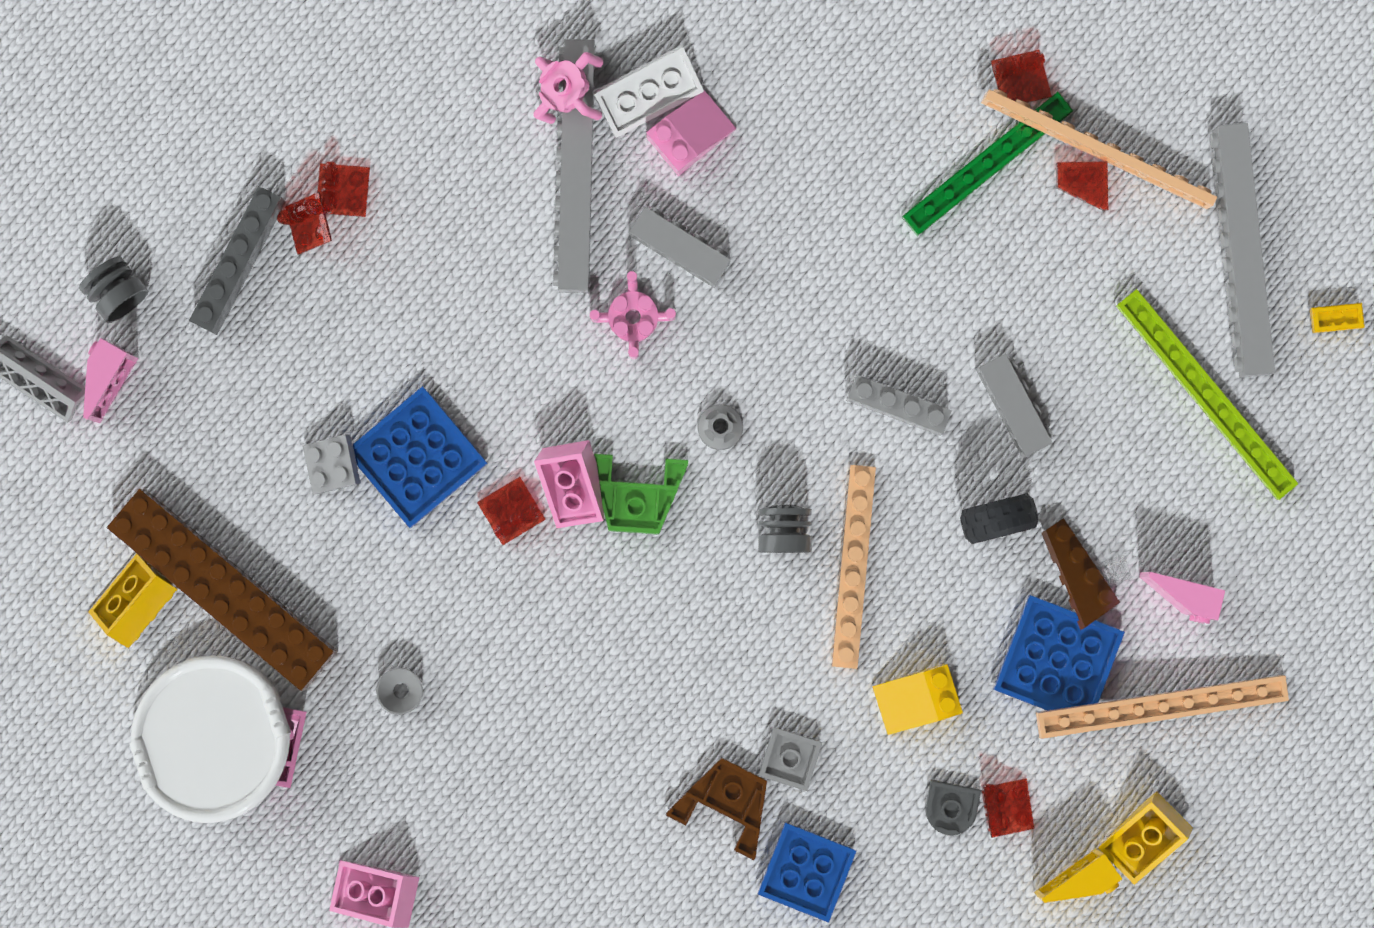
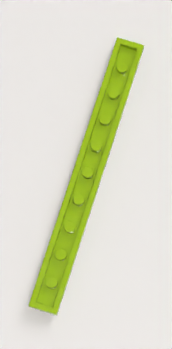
(1207, 394)

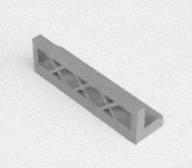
(39, 374)

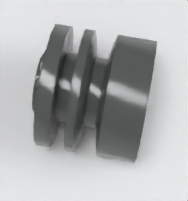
(113, 288)
(784, 530)

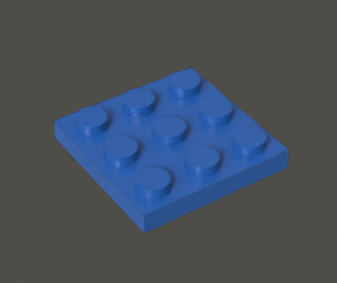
(807, 872)

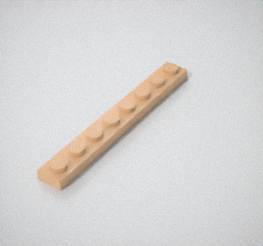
(853, 566)

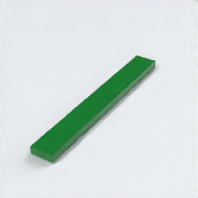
(981, 168)

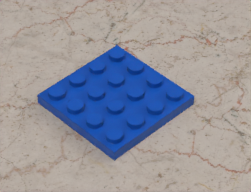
(417, 457)
(1054, 660)

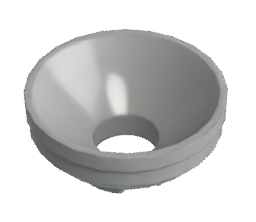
(716, 440)
(386, 694)

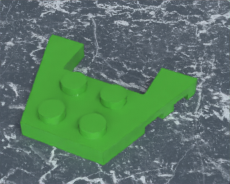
(638, 505)

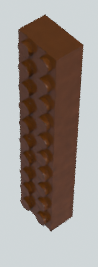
(222, 589)

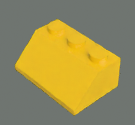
(132, 601)

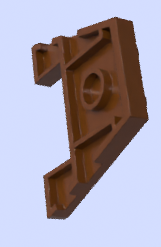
(732, 793)

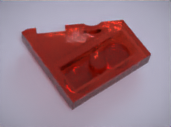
(1084, 181)

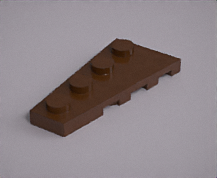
(1085, 584)

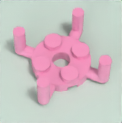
(575, 89)
(633, 301)

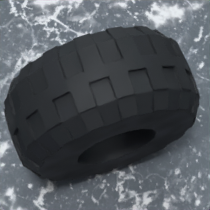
(999, 518)

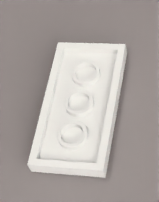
(648, 91)

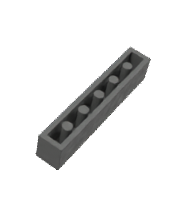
(237, 260)

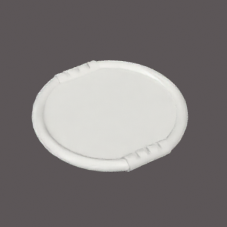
(210, 739)

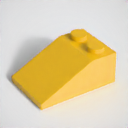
(917, 699)
(1146, 838)
(1084, 878)

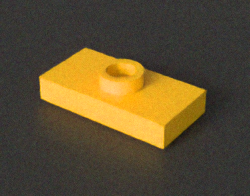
(1337, 318)

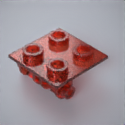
(1022, 76)
(344, 189)
(307, 223)
(511, 511)
(1008, 807)

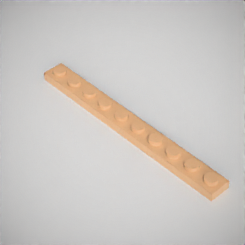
(1089, 143)
(1162, 706)

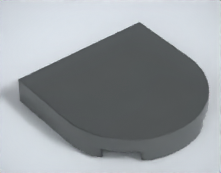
(951, 807)

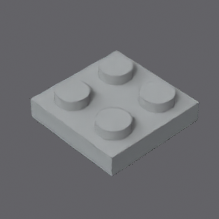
(331, 464)
(790, 759)

